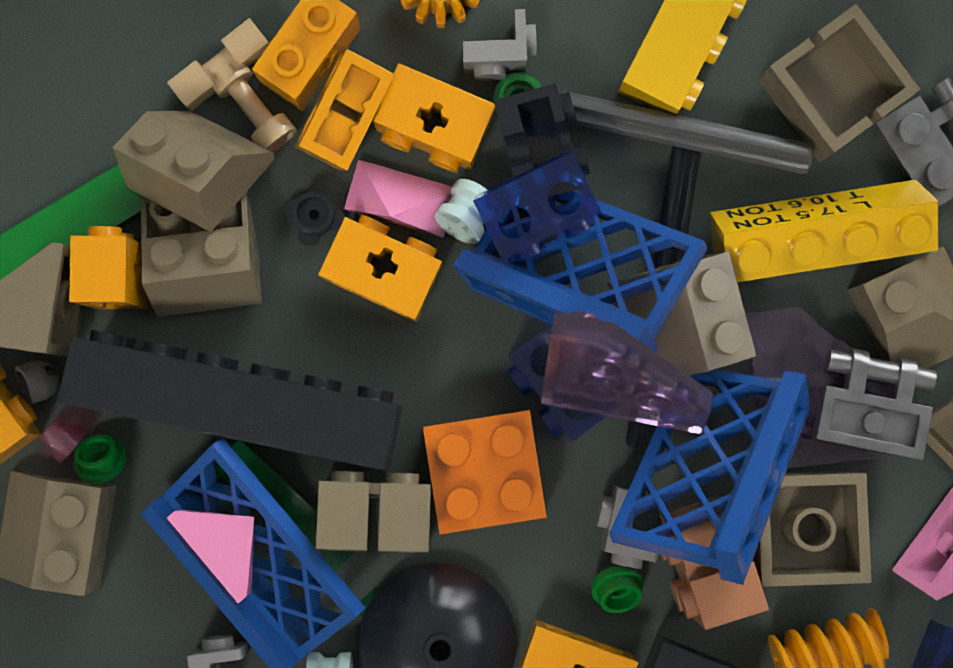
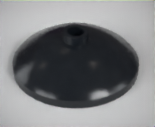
(435, 605)

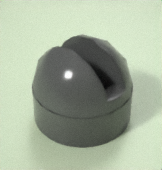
(34, 381)

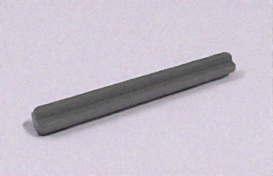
(692, 134)

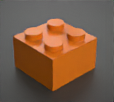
(484, 472)

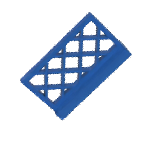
(543, 296)
(754, 487)
(268, 614)

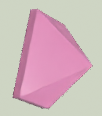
(397, 198)
(222, 544)
(930, 556)

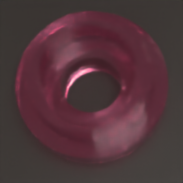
(62, 437)

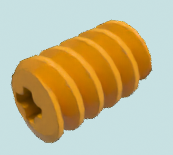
(840, 646)

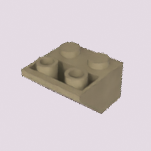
(196, 268)

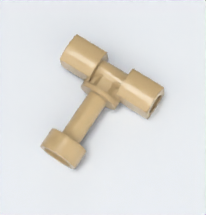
(228, 75)

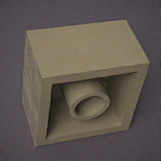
(817, 531)

